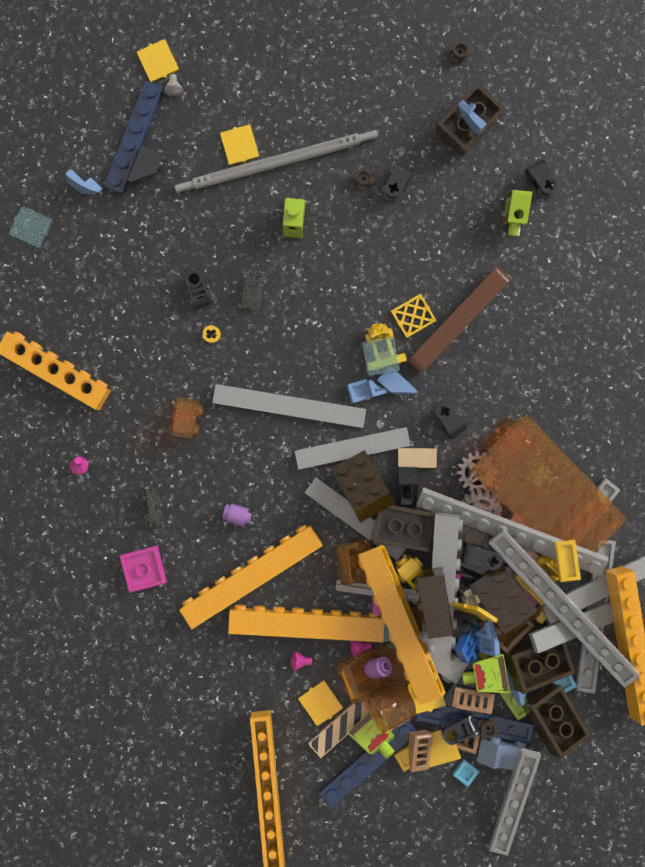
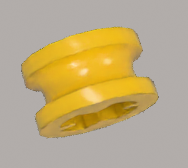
(211, 328)

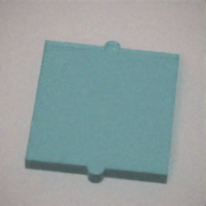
(30, 227)
(380, 356)

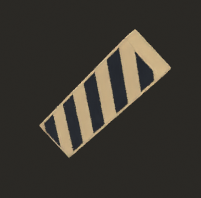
(337, 729)

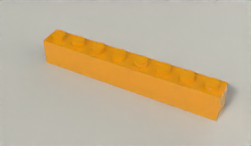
(251, 576)
(305, 624)
(401, 625)
(629, 633)
(267, 789)

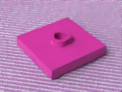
(143, 569)

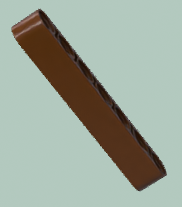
(459, 320)

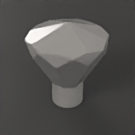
(173, 88)
(428, 642)

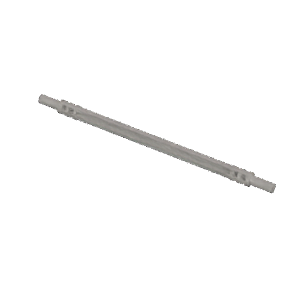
(276, 161)

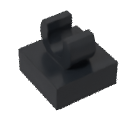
(468, 621)

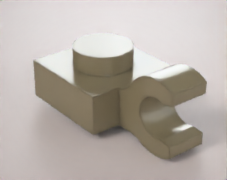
(468, 597)

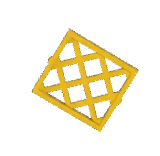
(406, 304)

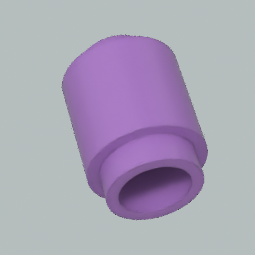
(237, 515)
(378, 668)

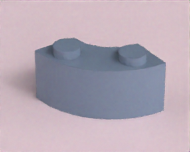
(500, 753)

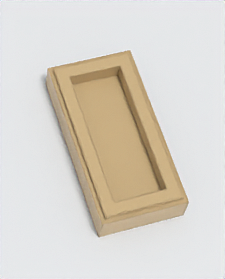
(417, 457)

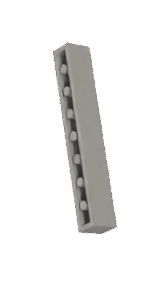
(445, 555)

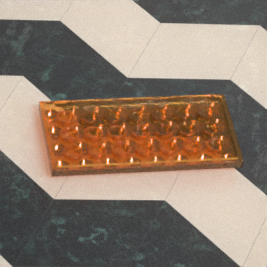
(547, 487)

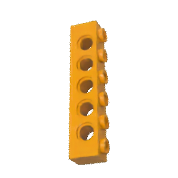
(9, 348)

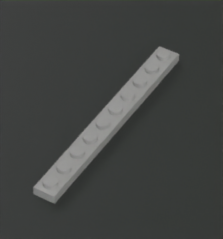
(493, 524)
(564, 608)

